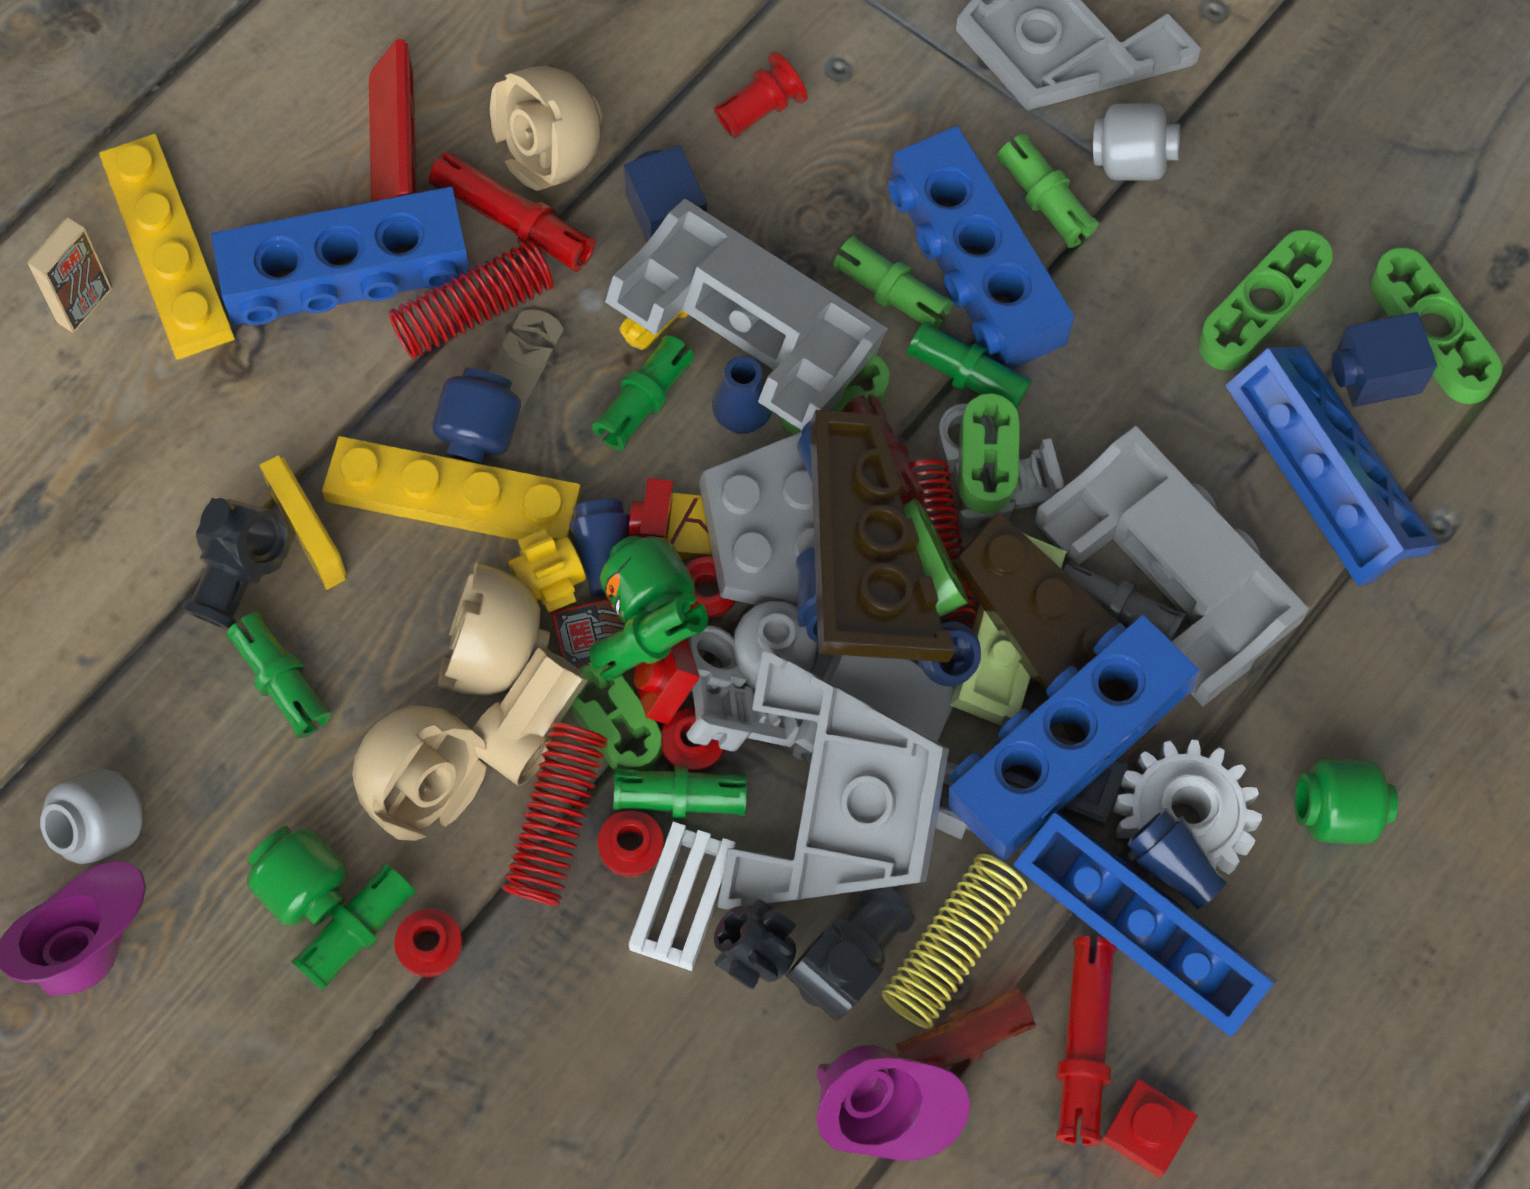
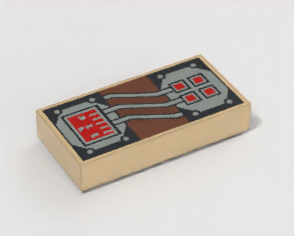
(69, 274)

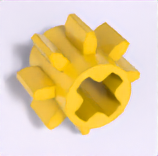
(548, 569)

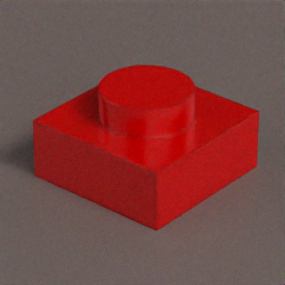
(653, 514)
(666, 683)
(1149, 1128)

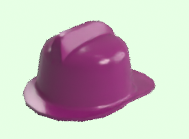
(76, 932)
(889, 1105)

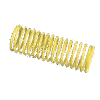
(1001, 879)

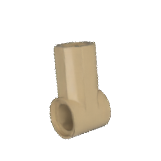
(520, 724)

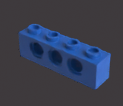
(950, 171)
(314, 241)
(1010, 816)
(1145, 923)

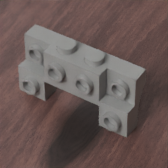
(754, 302)
(1184, 549)

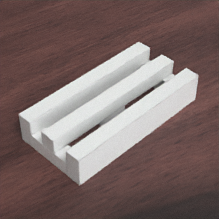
(662, 950)

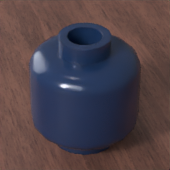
(476, 415)

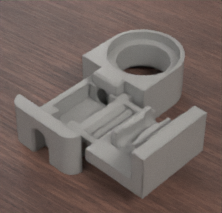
(1029, 485)
(725, 709)

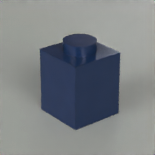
(658, 184)
(1384, 359)

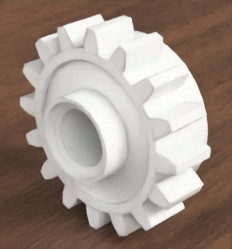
(1196, 783)

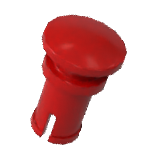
(766, 93)

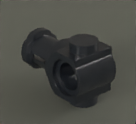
(238, 547)
(849, 953)

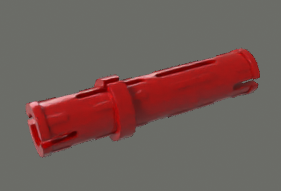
(513, 211)
(1086, 1043)

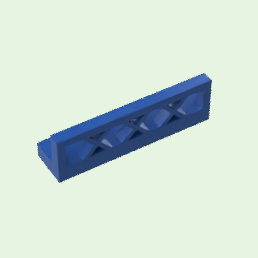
(1330, 463)

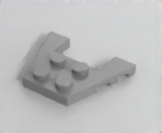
(1064, 51)
(759, 522)
(865, 800)

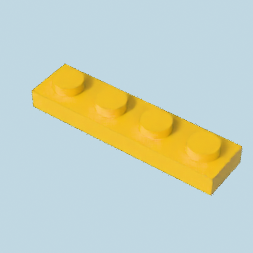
(166, 247)
(448, 491)

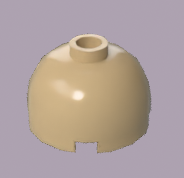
(547, 124)
(492, 634)
(417, 769)

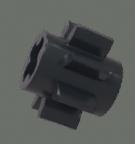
(755, 943)

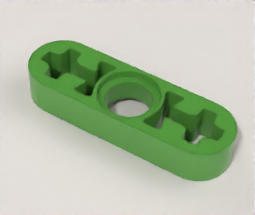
(1438, 300)
(1262, 324)

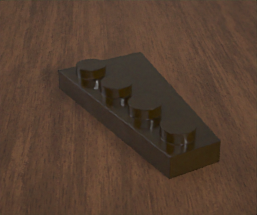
(866, 554)
(1038, 608)

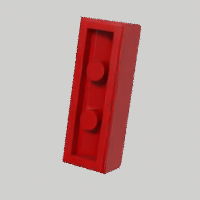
(392, 124)

